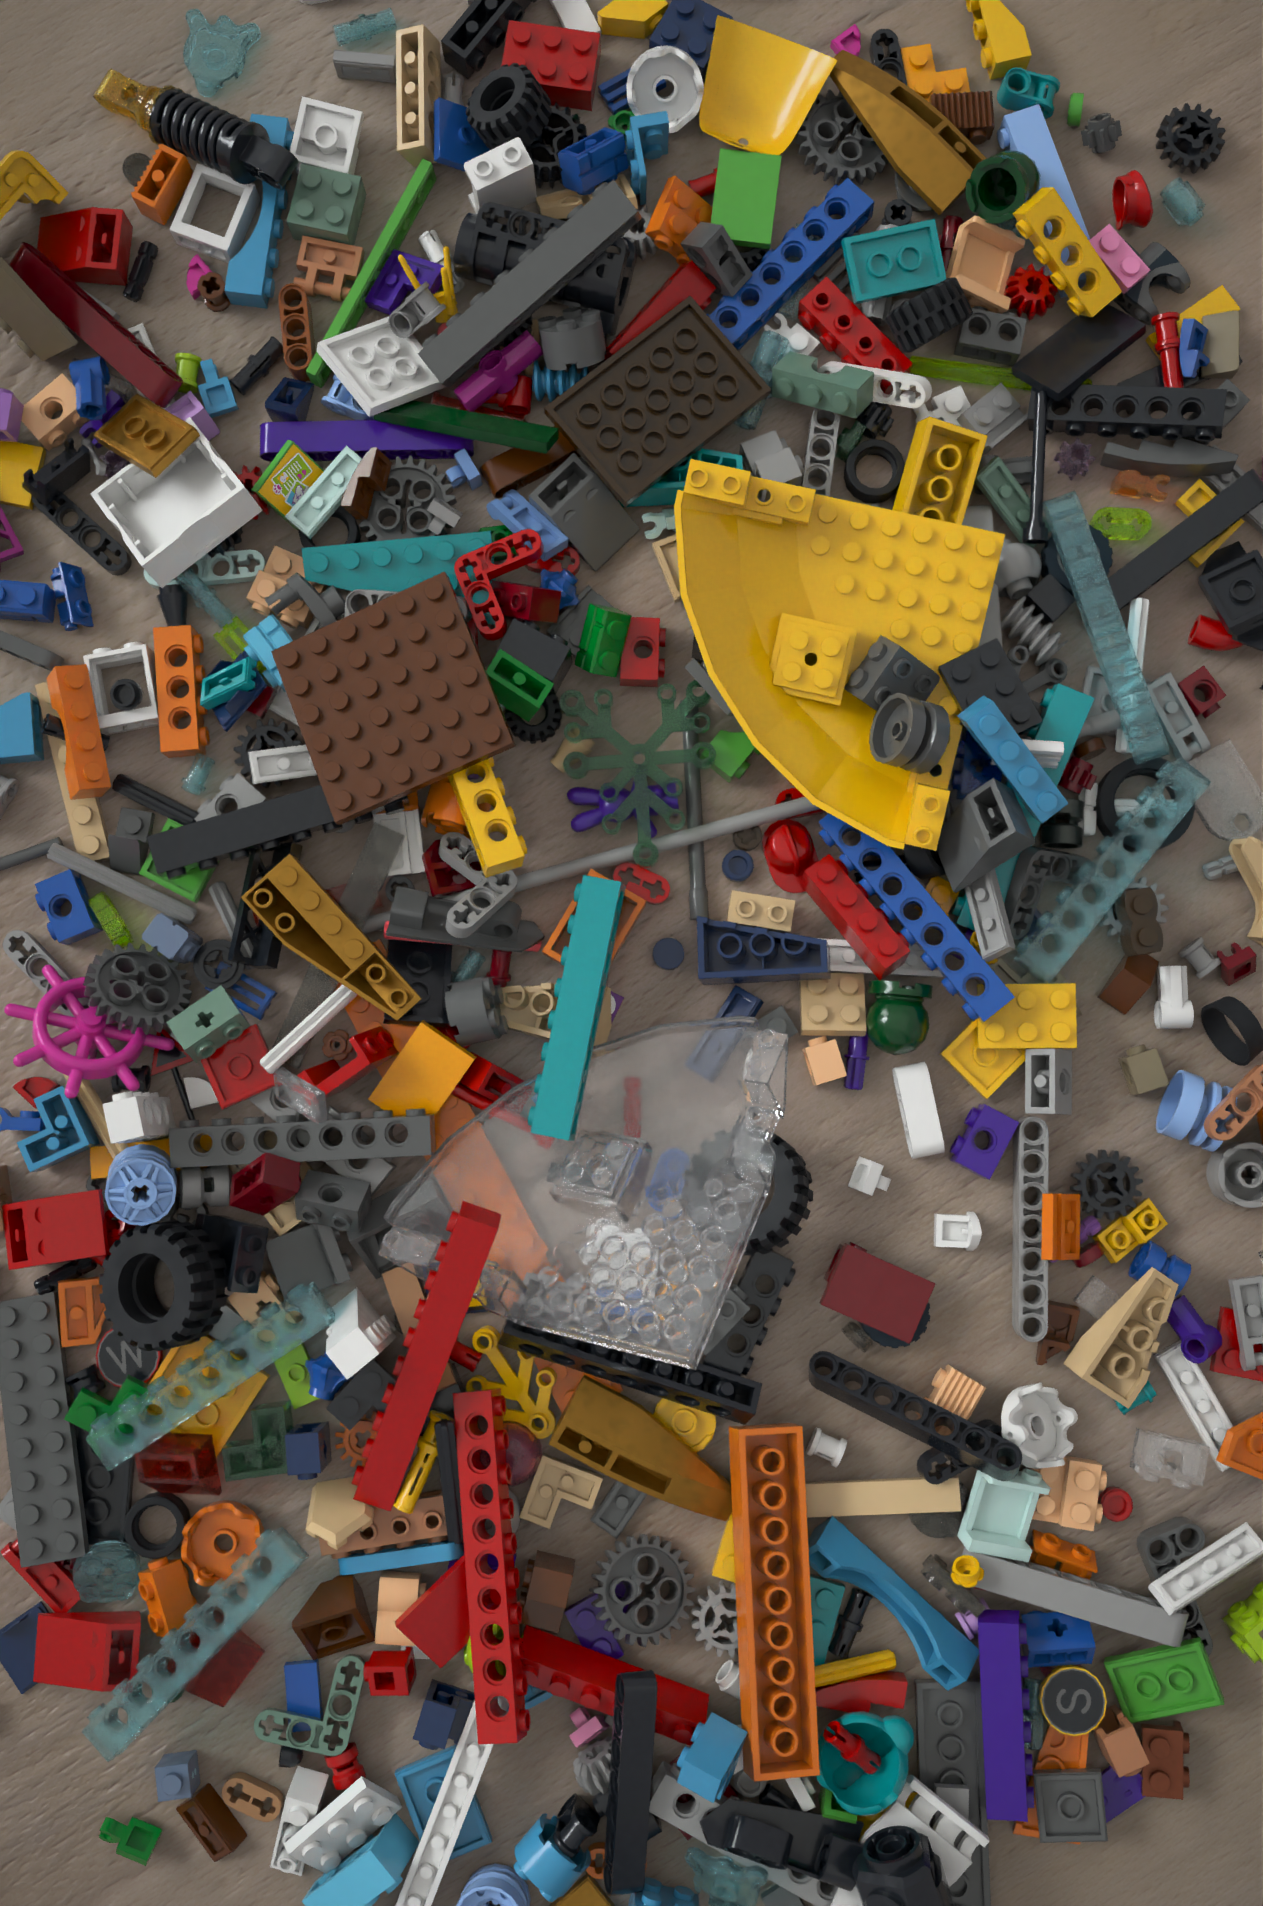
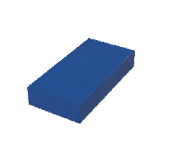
(303, 1690)

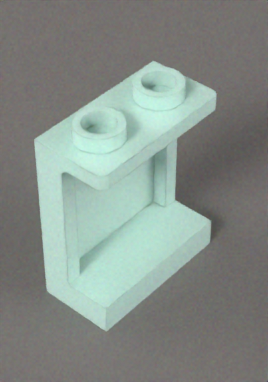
(1001, 1514)

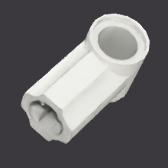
(1173, 1007)

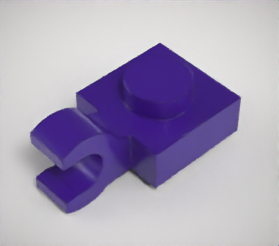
(113, 405)

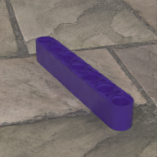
(328, 438)

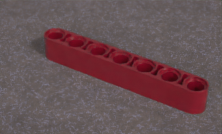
(96, 326)

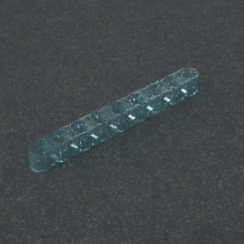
(1105, 628)

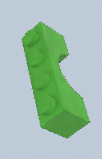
(732, 754)

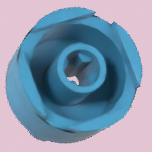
(545, 1863)

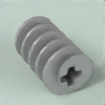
(1031, 631)

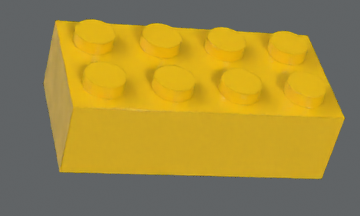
(940, 471)

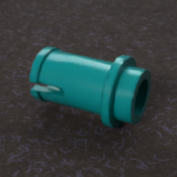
(1145, 1394)

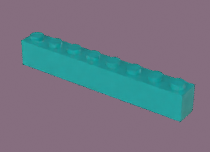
(1062, 721)
(577, 1008)

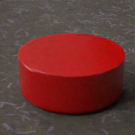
(1116, 1504)

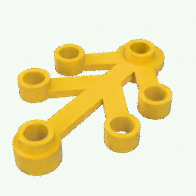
(517, 1386)

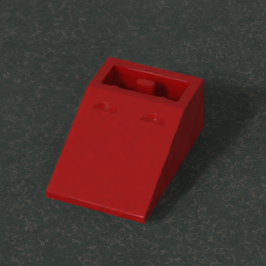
(88, 244)
(55, 1229)
(87, 1649)

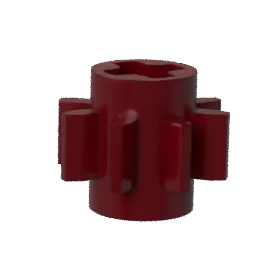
(1077, 776)

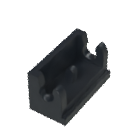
(58, 474)

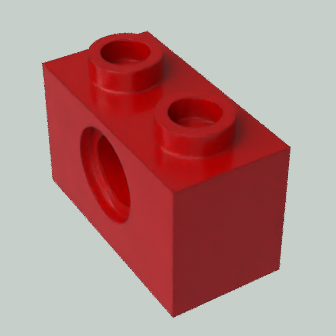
(643, 671)

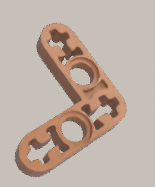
(1251, 1086)

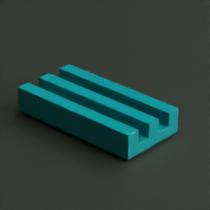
(226, 682)

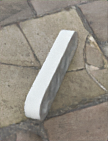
(899, 380)

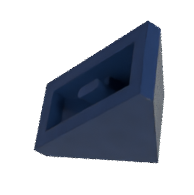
(290, 400)

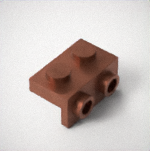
(1164, 1749)

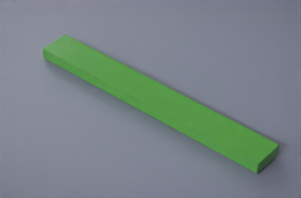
(390, 239)

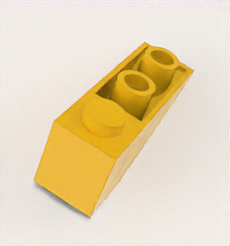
(1000, 36)

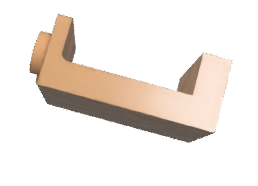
(983, 262)

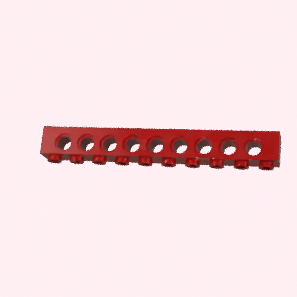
(493, 1723)

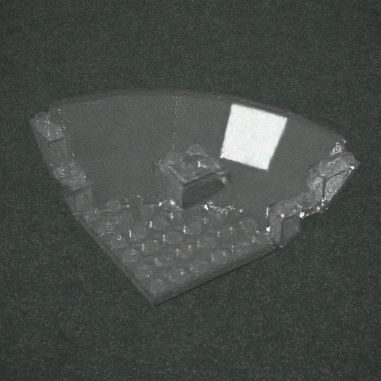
(649, 1236)

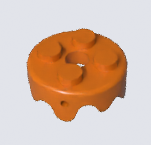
(200, 1539)

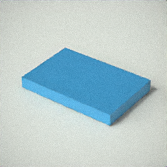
(420, 1787)

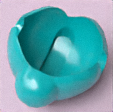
(852, 1787)

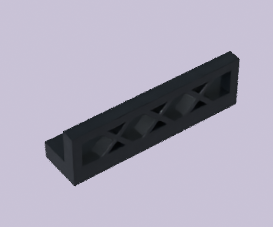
(265, 944)

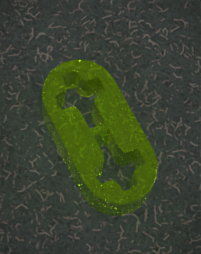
(1120, 516)
(110, 919)

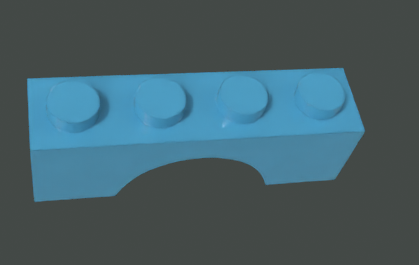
(1013, 758)

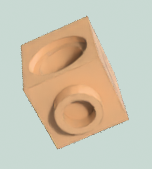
(823, 1060)

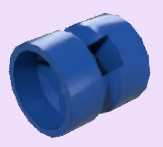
(1155, 1256)

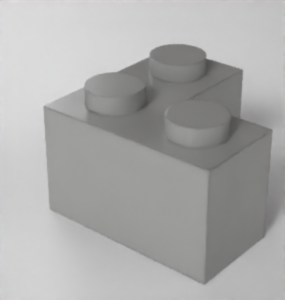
(771, 460)

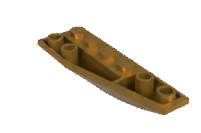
(908, 130)
(325, 936)
(638, 1450)

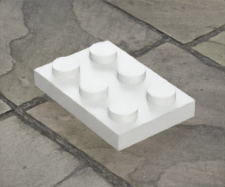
(343, 1825)

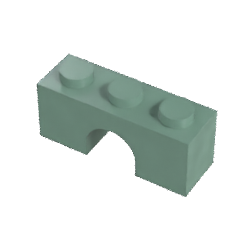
(841, 392)

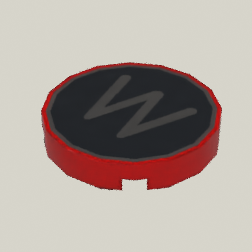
(118, 1359)

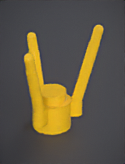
(446, 296)

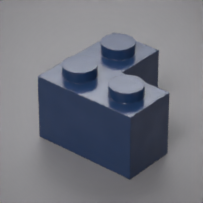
(443, 1715)

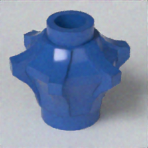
(564, 582)
(324, 1377)

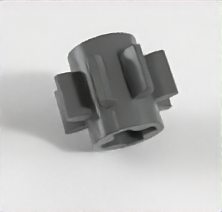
(1101, 133)

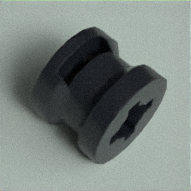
(86, 1378)

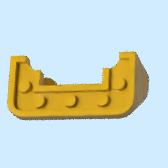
(26, 181)

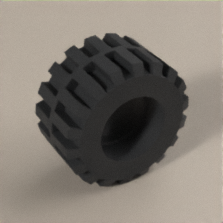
(508, 106)
(929, 315)

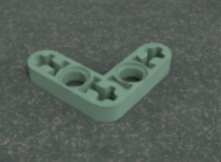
(319, 1726)

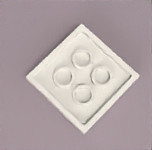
(378, 366)

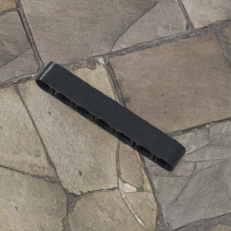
(1187, 538)
(921, 1429)
(630, 1782)

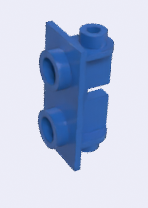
(70, 584)

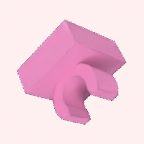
(587, 1727)

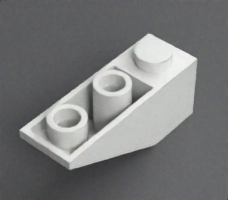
(300, 1807)

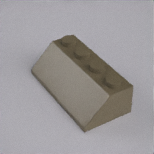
(29, 318)

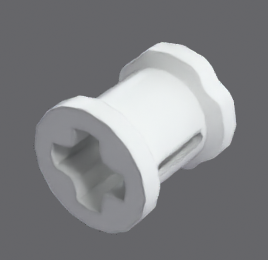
(826, 1447)

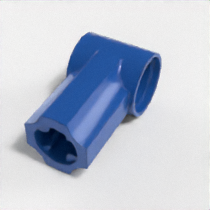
(90, 380)

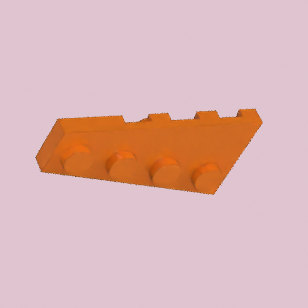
(1057, 1752)

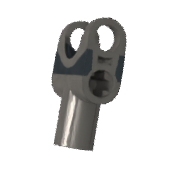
(1164, 272)

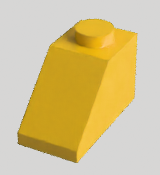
(631, 17)

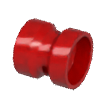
(345, 1767)

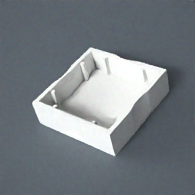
(178, 514)

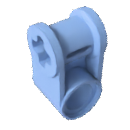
(343, 403)

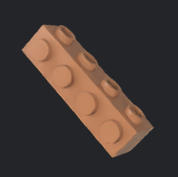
(397, 1528)

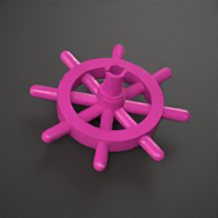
(86, 1031)

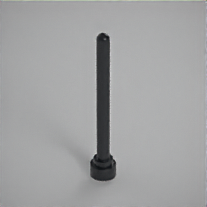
(1035, 529)

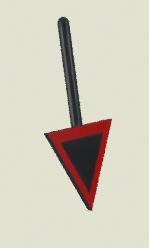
(167, 1060)

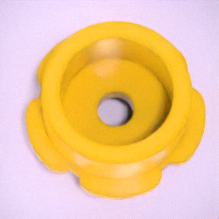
(966, 1571)

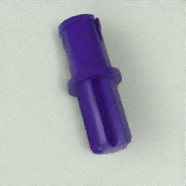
(856, 1062)

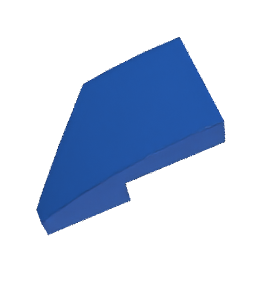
(1191, 347)

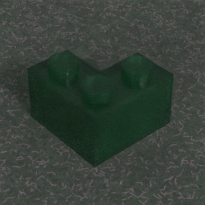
(267, 1450)

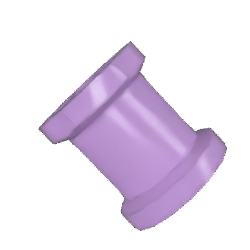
(969, 1622)

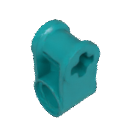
(1030, 91)

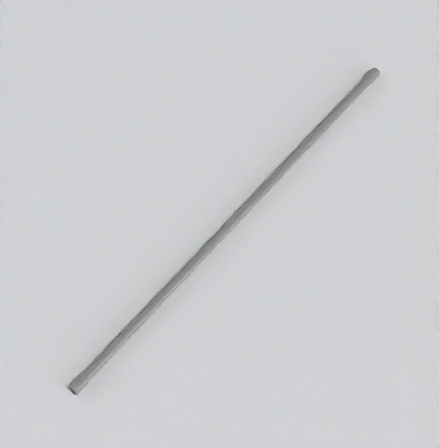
(1092, 726)

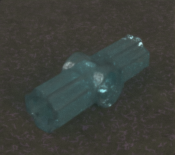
(767, 354)

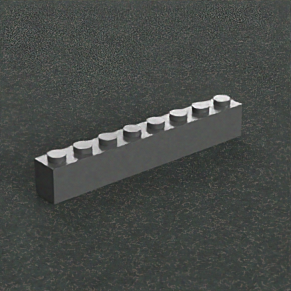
(530, 283)

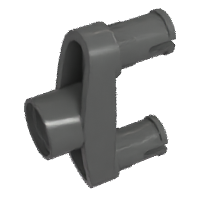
(324, 606)

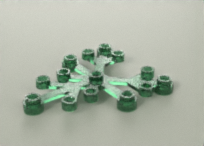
(641, 797)

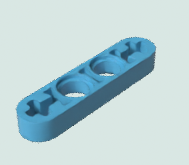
(400, 1557)

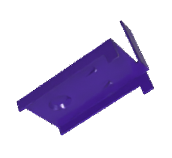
(1119, 1792)

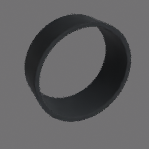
(1224, 1037)

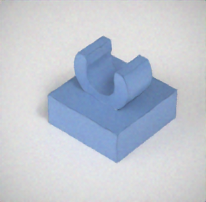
(464, 471)

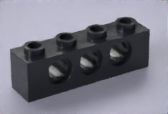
(768, 1302)

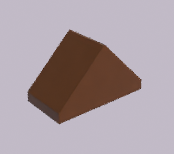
(1129, 982)

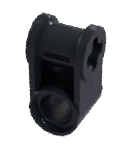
(575, 1825)

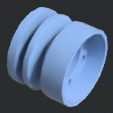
(1186, 1108)
(140, 1167)
(495, 1884)

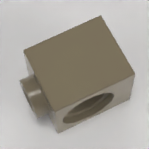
(1143, 1070)

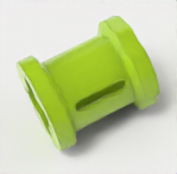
(188, 369)

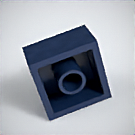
(690, 28)

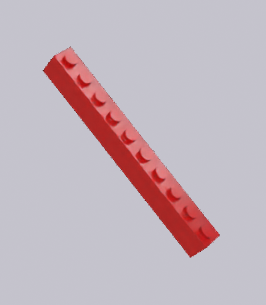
(427, 1354)

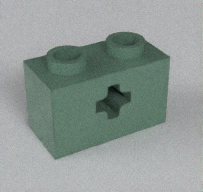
(208, 1024)

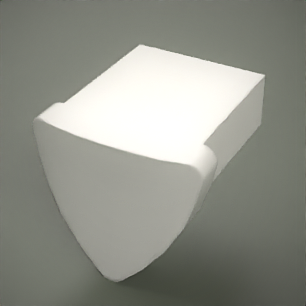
(957, 1231)

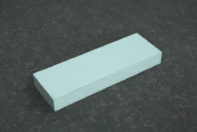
(324, 495)

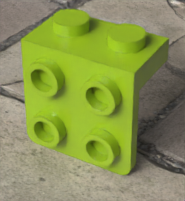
(1245, 1622)

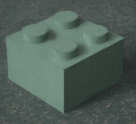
(326, 205)

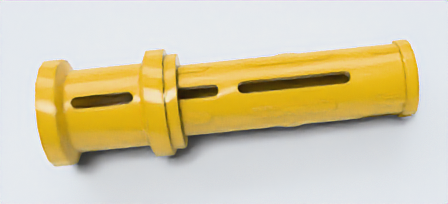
(427, 1444)

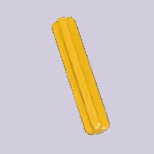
(854, 1667)

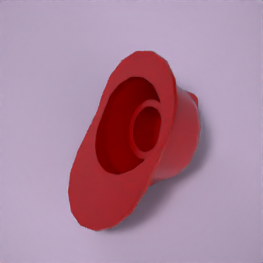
(788, 853)

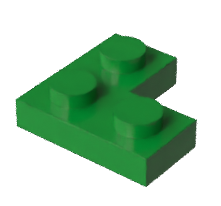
(90, 1406)

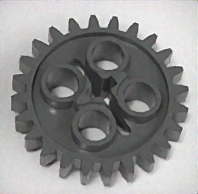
(827, 121)
(385, 505)
(136, 988)
(661, 1611)

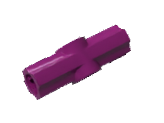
(498, 371)

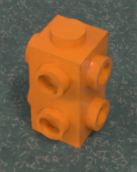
(166, 1594)

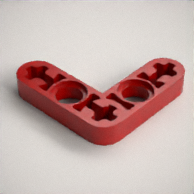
(485, 571)

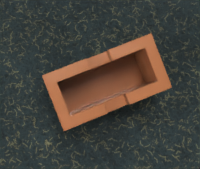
(1120, 1743)

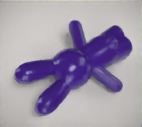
(592, 797)

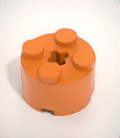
(443, 809)

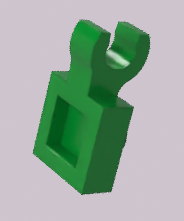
(135, 1840)

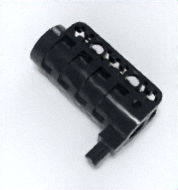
(489, 248)

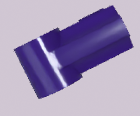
(1192, 1331)

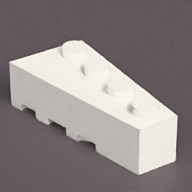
(357, 1333)

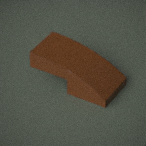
(368, 477)

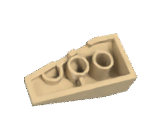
(530, 1006)
(1120, 1344)

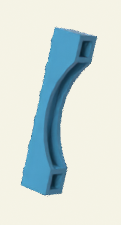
(251, 269)
(939, 1645)

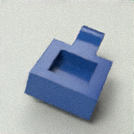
(27, 1121)

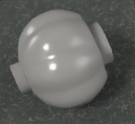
(1017, 570)

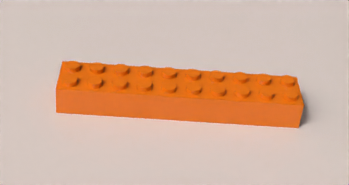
(773, 1601)

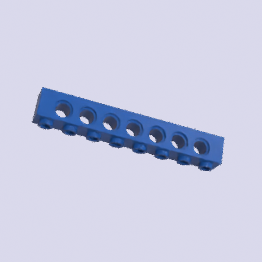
(841, 199)
(995, 992)

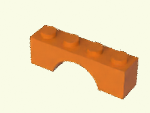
(85, 756)

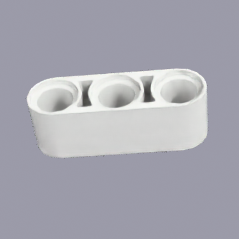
(918, 1110)

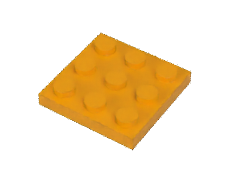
(222, 1415)

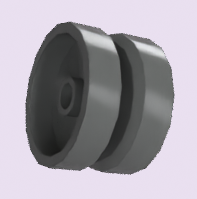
(909, 733)

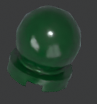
(1002, 185)
(897, 1018)

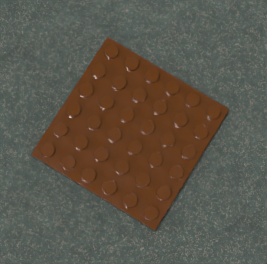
(392, 698)

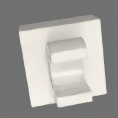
(868, 1177)

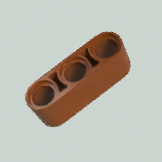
(293, 319)

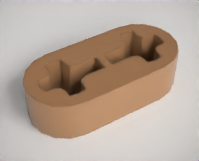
(251, 1799)

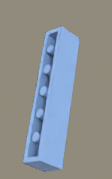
(1029, 133)

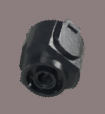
(900, 1870)

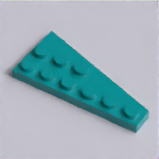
(395, 563)

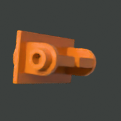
(1075, 1558)

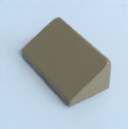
(1221, 345)

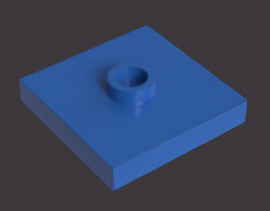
(453, 135)

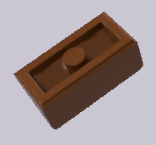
(212, 1822)

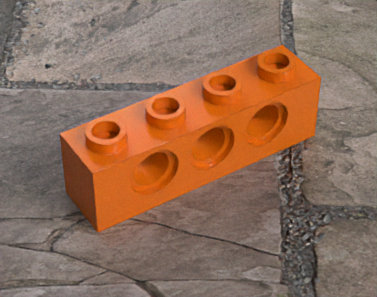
(168, 645)

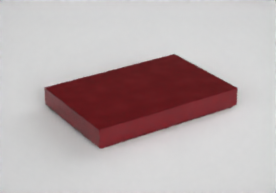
(877, 1293)

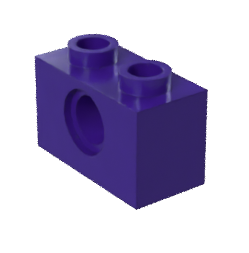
(999, 1131)

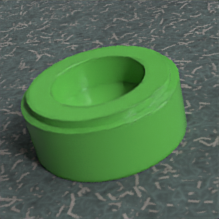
(1075, 109)

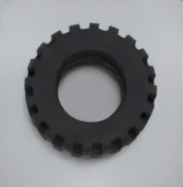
(788, 1202)
(131, 1293)

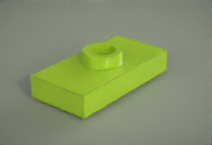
(296, 1376)

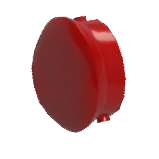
(1131, 200)

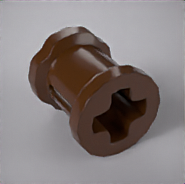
(208, 287)

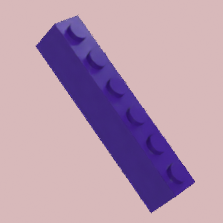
(1003, 1715)

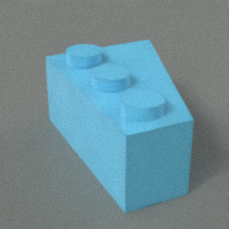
(368, 1870)

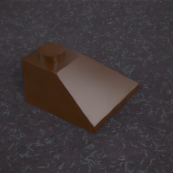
(334, 1618)

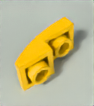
(1130, 1230)

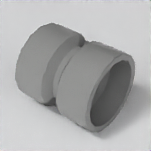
(192, 1186)

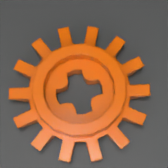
(350, 1440)

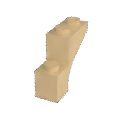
(1249, 860)

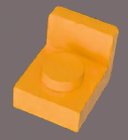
(941, 892)

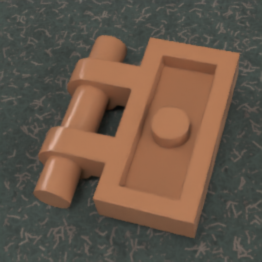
(328, 259)

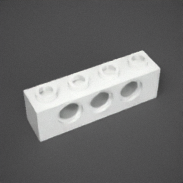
(138, 1117)

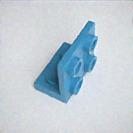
(646, 140)

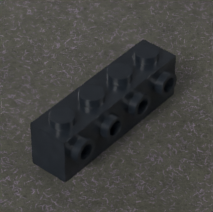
(479, 32)

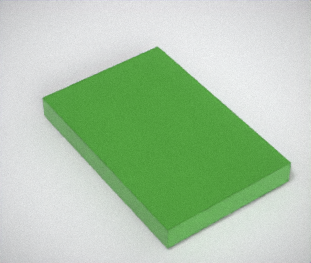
(746, 196)
(1164, 1681)

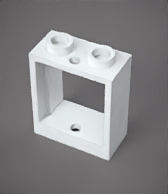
(204, 241)
(125, 720)

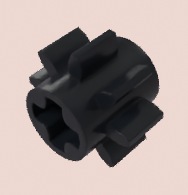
(876, 419)

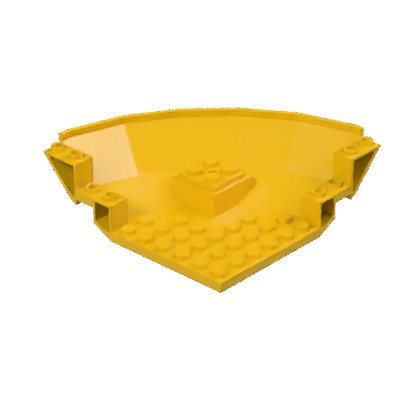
(828, 581)

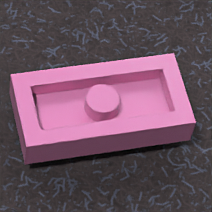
(1119, 258)

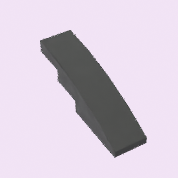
(1183, 460)

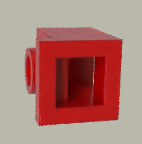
(390, 1672)

